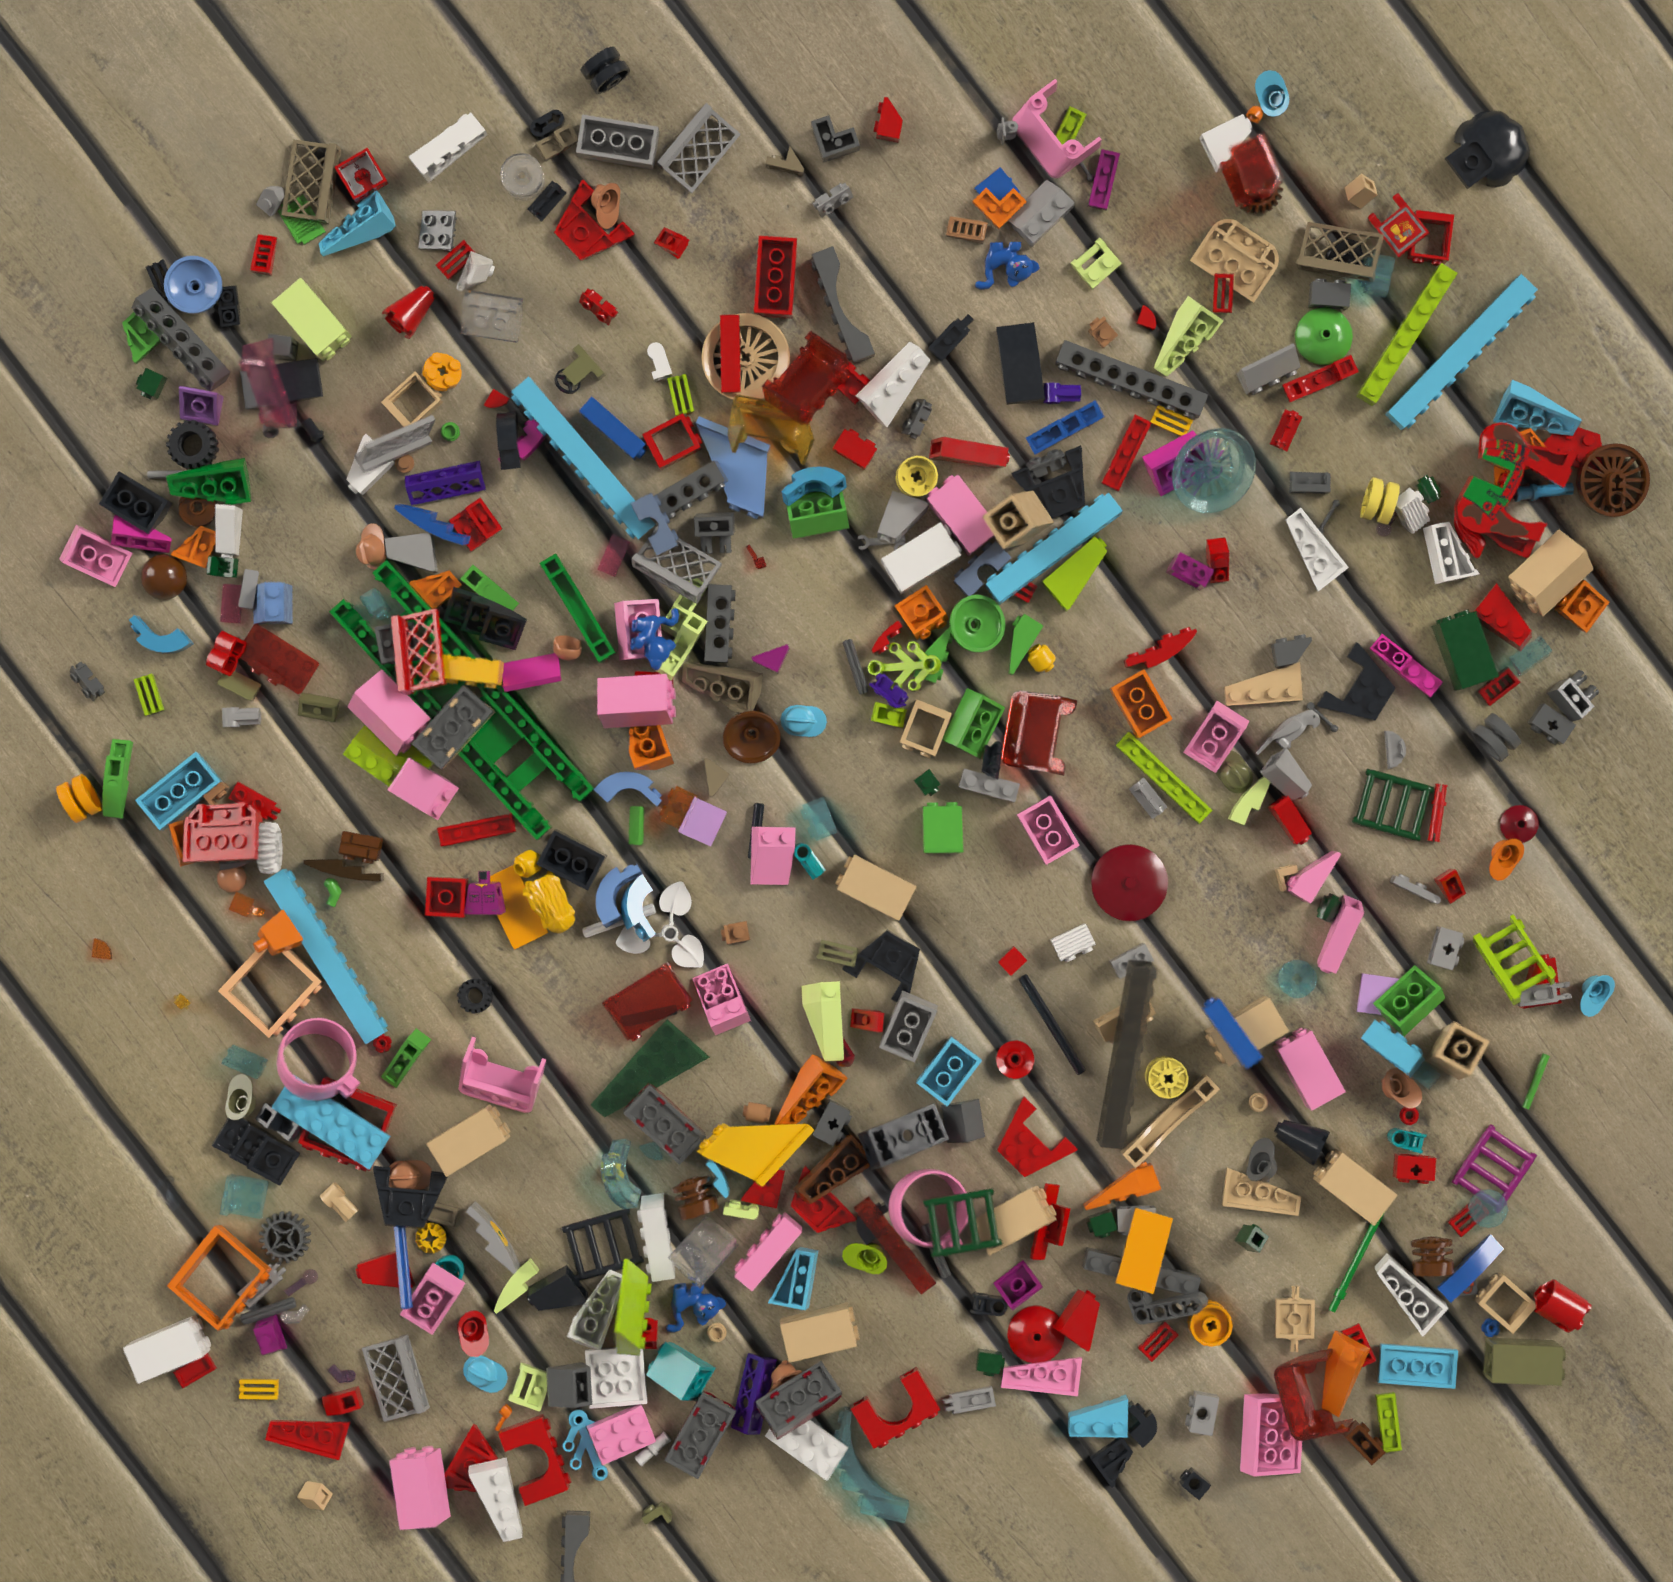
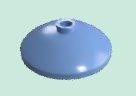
(182, 278)

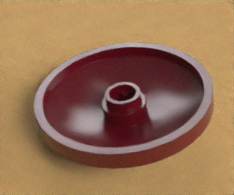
(1129, 882)

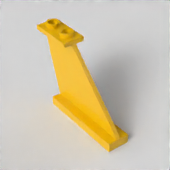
(754, 1149)

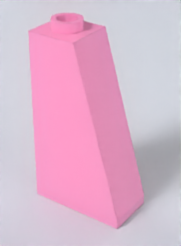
(1340, 934)

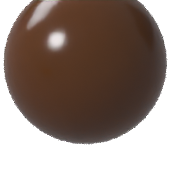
(163, 576)

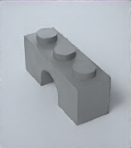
(989, 786)

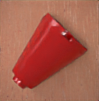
(409, 311)

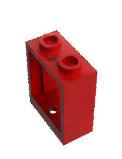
(1438, 219)
(685, 453)

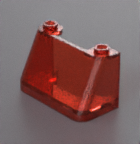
(647, 1001)

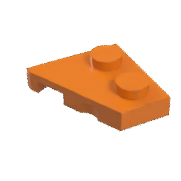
(197, 547)
(436, 588)

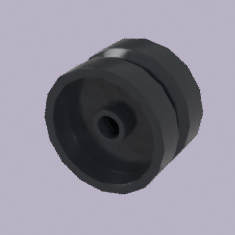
(605, 70)

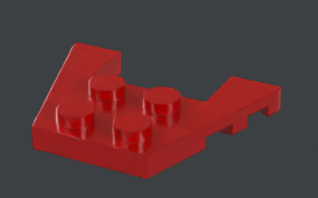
(582, 232)
(1025, 1149)

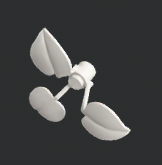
(688, 950)

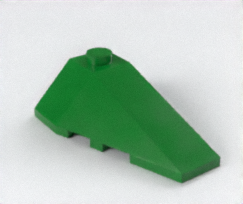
(220, 481)

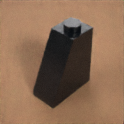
(557, 1291)

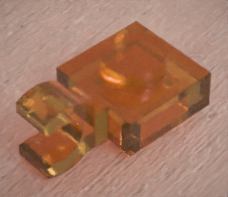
(244, 905)

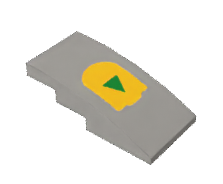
(498, 1243)

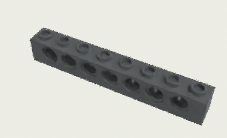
(1196, 398)

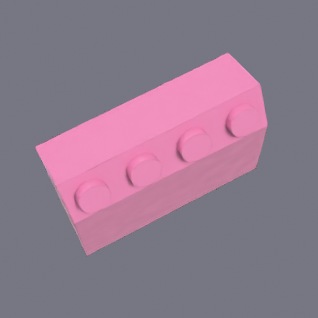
(1266, 1438)

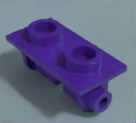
(895, 697)

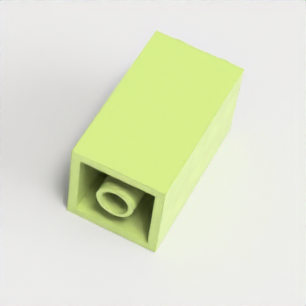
(312, 320)

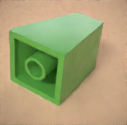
(942, 828)

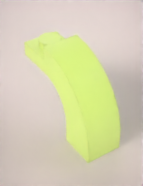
(685, 641)

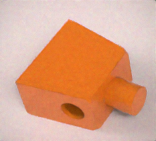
(278, 935)

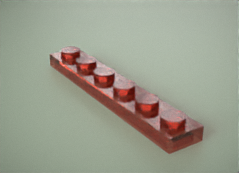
(894, 1245)

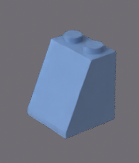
(273, 603)

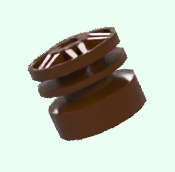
(695, 1197)
(1432, 1256)

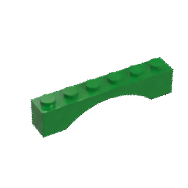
(578, 608)

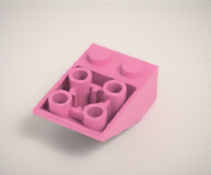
(721, 999)

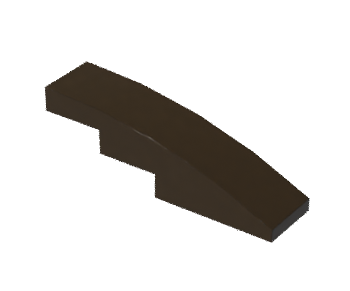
(338, 868)

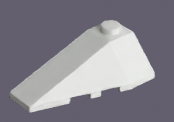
(475, 271)

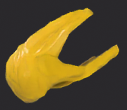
(550, 903)

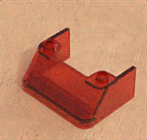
(1297, 1402)

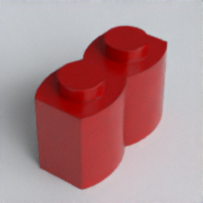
(225, 653)

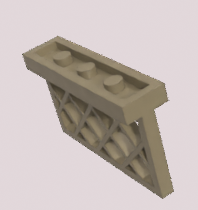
(327, 179)
(1336, 268)

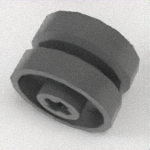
(1496, 737)

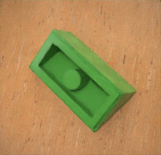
(636, 825)

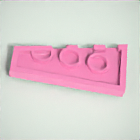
(1047, 1377)

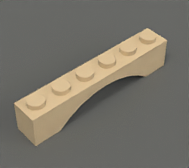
(1169, 1119)

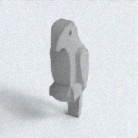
(1291, 729)

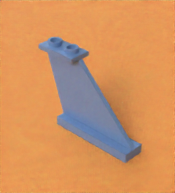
(743, 469)

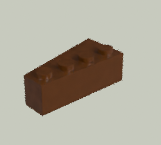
(836, 1168)

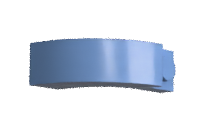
(619, 781)
(608, 892)

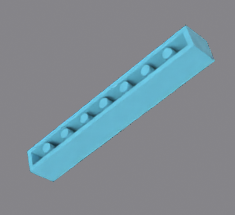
(1054, 548)

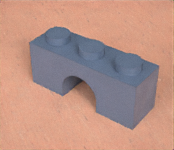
(649, 507)
(992, 555)

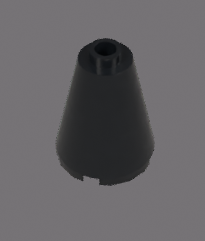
(1302, 1139)

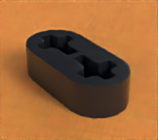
(545, 119)

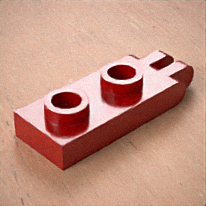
(245, 794)

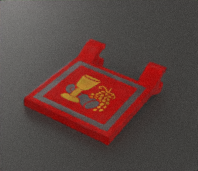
(1401, 229)

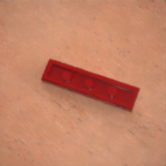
(730, 353)
(1126, 453)
(476, 829)

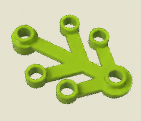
(908, 666)

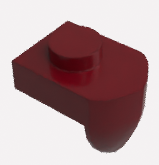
(849, 1056)

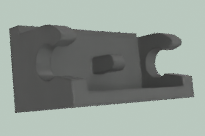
(1309, 482)

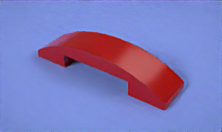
(1320, 378)

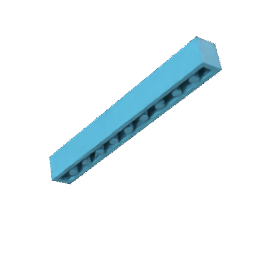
(1465, 348)
(579, 454)
(326, 956)

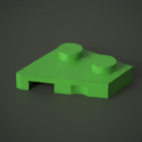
(139, 337)

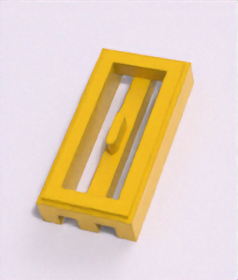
(1156, 414)
(275, 1389)

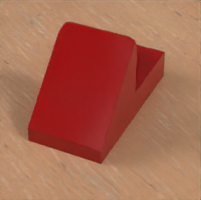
(672, 242)
(867, 1019)

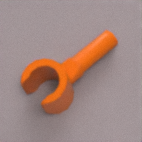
(505, 1411)

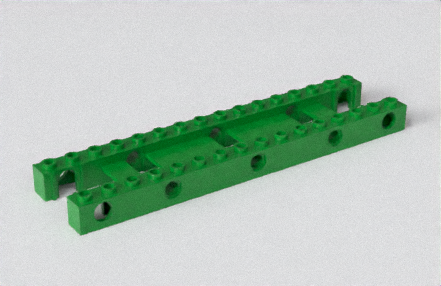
(497, 735)

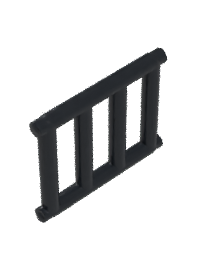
(587, 1225)

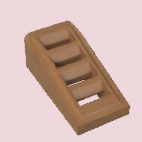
(979, 239)

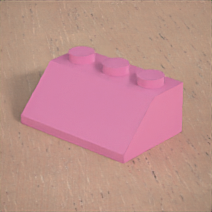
(627, 612)

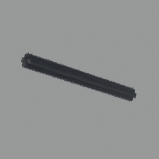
(1052, 1024)

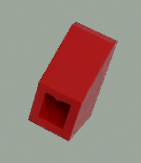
(890, 122)
(1218, 559)
(343, 1401)

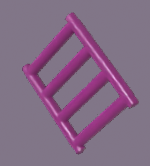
(1480, 1147)

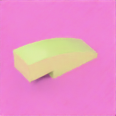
(684, 608)
(1249, 800)
(516, 1285)

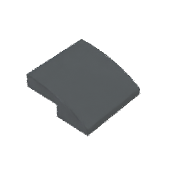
(385, 643)

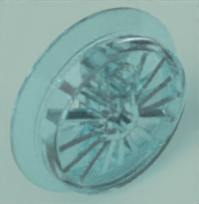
(1211, 467)

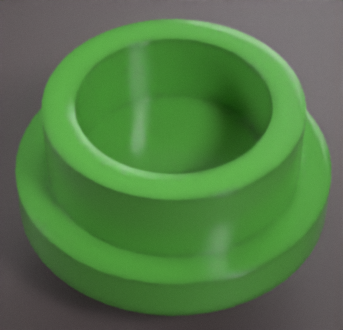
(450, 431)

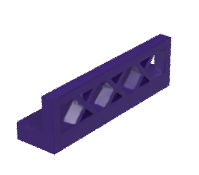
(443, 479)
(761, 1386)

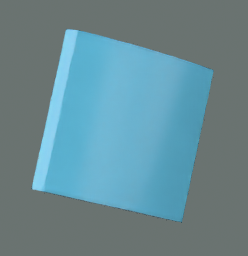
(720, 1181)

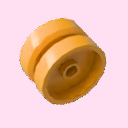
(79, 798)
(1211, 1334)

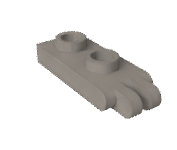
(1418, 889)
(263, 1289)
(970, 1400)

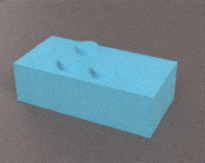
(178, 791)

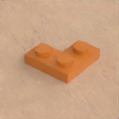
(999, 211)

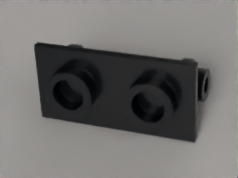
(547, 201)
(992, 759)

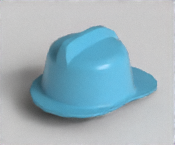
(1272, 93)
(803, 720)
(1596, 992)
(485, 1374)

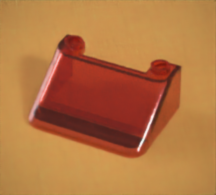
(1034, 731)

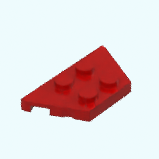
(1582, 441)
(823, 1213)
(472, 1451)

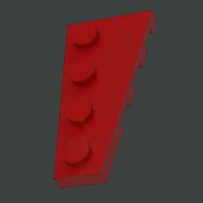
(316, 1437)

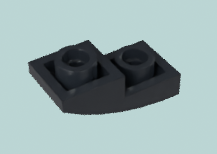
(229, 306)

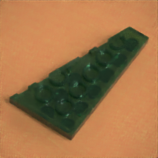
(657, 1062)

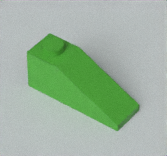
(1023, 636)
(406, 1057)

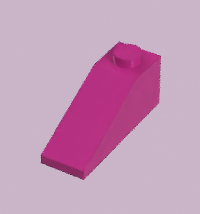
(130, 536)

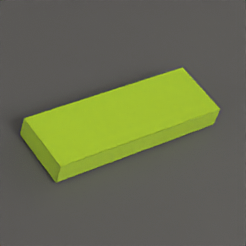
(1070, 125)
(1388, 1422)

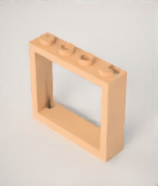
(290, 1014)

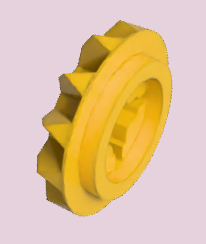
(438, 1243)

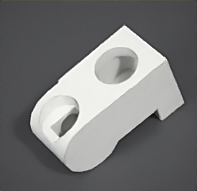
(657, 354)

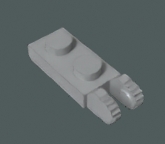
(1543, 994)

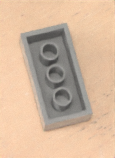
(617, 142)

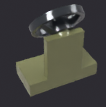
(577, 371)

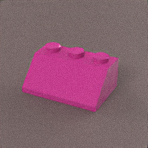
(1161, 462)

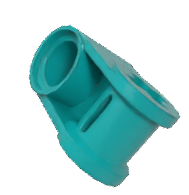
(1410, 1139)

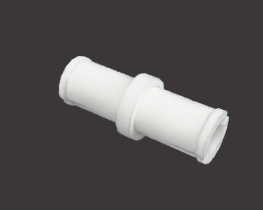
(652, 1449)

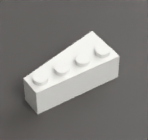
(448, 146)
(893, 383)
(656, 1237)
(1413, 1296)
(497, 1493)

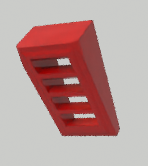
(269, 267)
(1509, 686)
(1371, 1358)

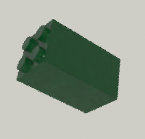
(1464, 650)

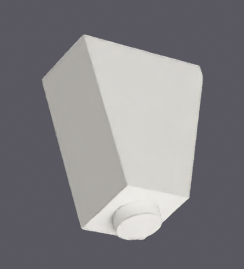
(1221, 138)
(361, 481)
(228, 530)

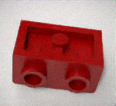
(853, 384)

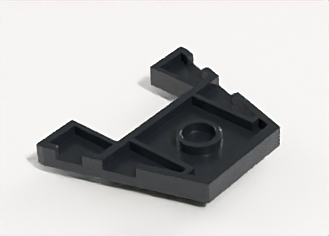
(1062, 492)
(1367, 693)
(891, 956)
(407, 1206)

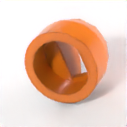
(1255, 114)

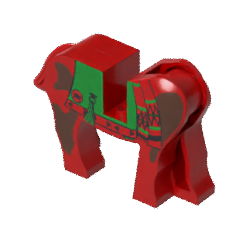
(1483, 504)

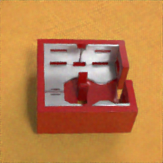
(355, 168)

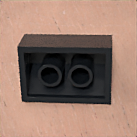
(135, 503)
(571, 859)

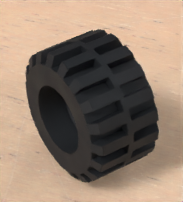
(181, 433)

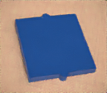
(998, 184)

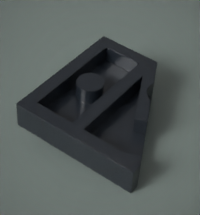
(1112, 1459)

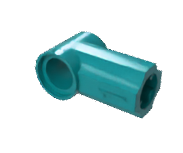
(809, 862)

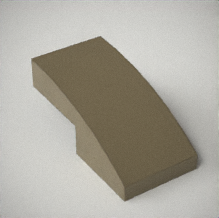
(557, 142)

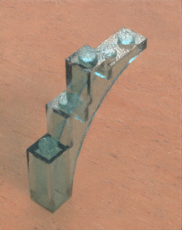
(875, 1499)

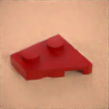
(768, 1194)

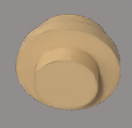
(1258, 1102)
(716, 1332)

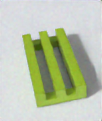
(677, 378)
(143, 679)

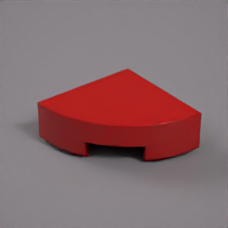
(1147, 318)
(496, 400)

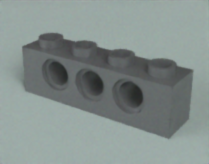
(717, 482)
(715, 593)

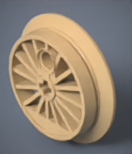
(765, 326)

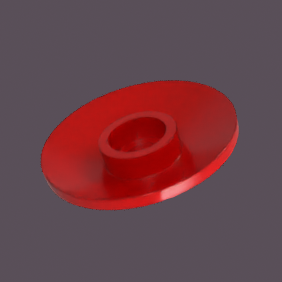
(1015, 1069)

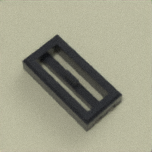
(156, 266)

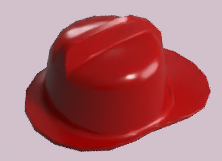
(473, 1333)

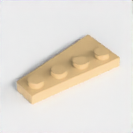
(1271, 687)
(1257, 1195)

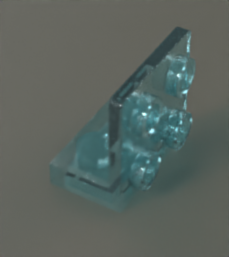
(244, 1196)

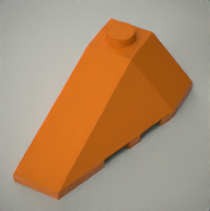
(1136, 1181)

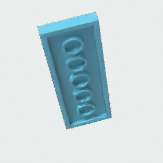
(334, 1126)

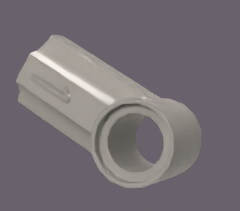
(235, 717)

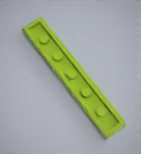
(1163, 777)

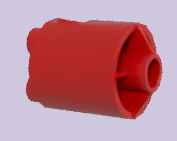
(1561, 1305)

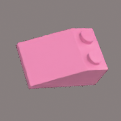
(95, 556)
(1216, 736)
(423, 788)
(772, 855)
(1310, 879)

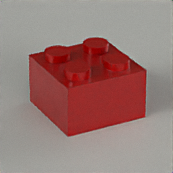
(446, 896)

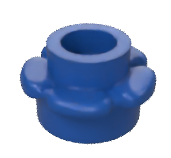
(1489, 1322)

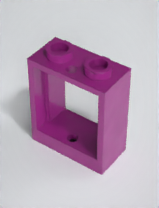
(1185, 571)

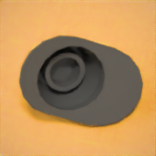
(1261, 1161)

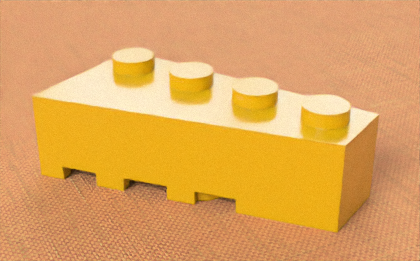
(468, 670)

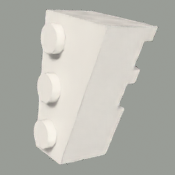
(1446, 554)

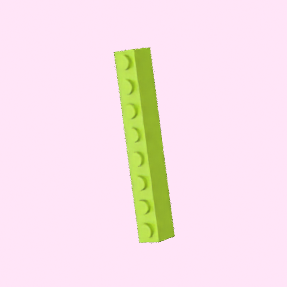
(1406, 334)

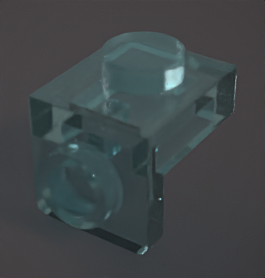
(1426, 1075)

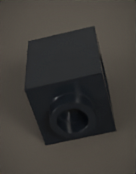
(1200, 1489)

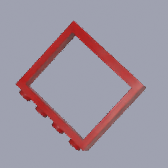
(328, 1151)

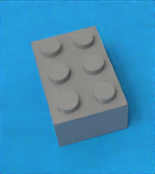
(908, 1026)

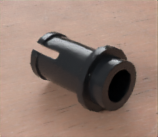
(314, 432)

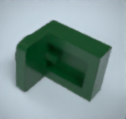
(222, 567)

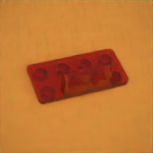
(278, 660)

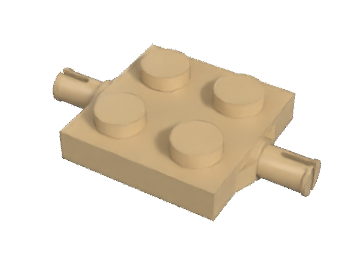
(1294, 1318)

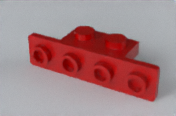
(1053, 1232)

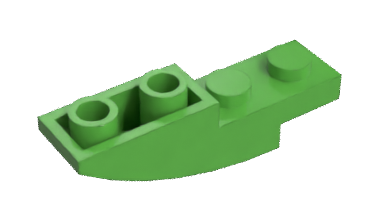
(115, 778)

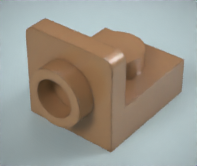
(1102, 332)
(217, 792)
(735, 932)

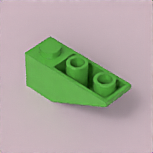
(487, 588)
(937, 649)

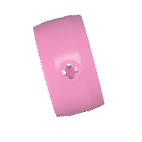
(344, 1086)
(895, 1200)

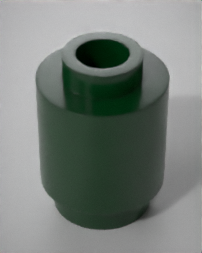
(1429, 489)
(1328, 907)

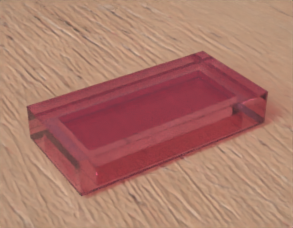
(613, 555)
(229, 608)

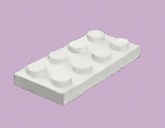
(812, 1447)

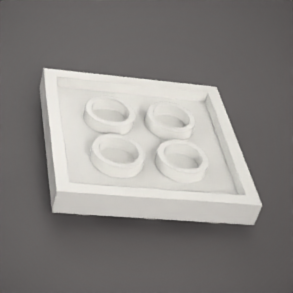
(616, 1378)

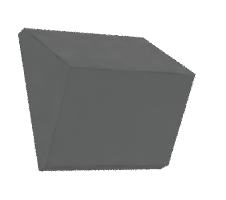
(963, 1121)

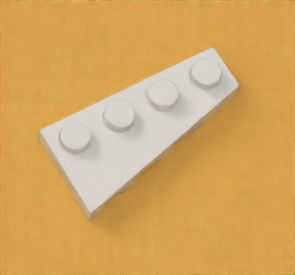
(1317, 553)

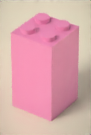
(961, 513)
(635, 701)
(389, 712)
(1308, 1068)
(420, 1488)

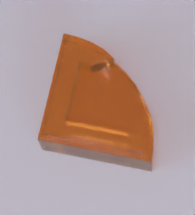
(101, 949)

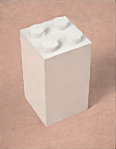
(921, 557)
(167, 1348)

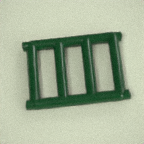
(1396, 829)
(957, 1247)

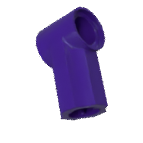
(1057, 393)

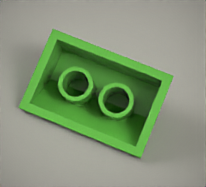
(817, 514)
(973, 723)
(1409, 1000)

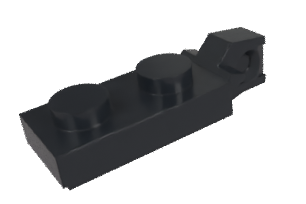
(950, 338)

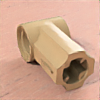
(335, 1198)

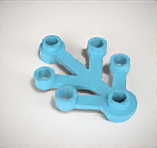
(585, 1442)

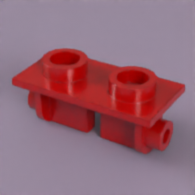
(591, 301)
(1286, 430)

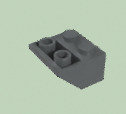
(569, 1385)

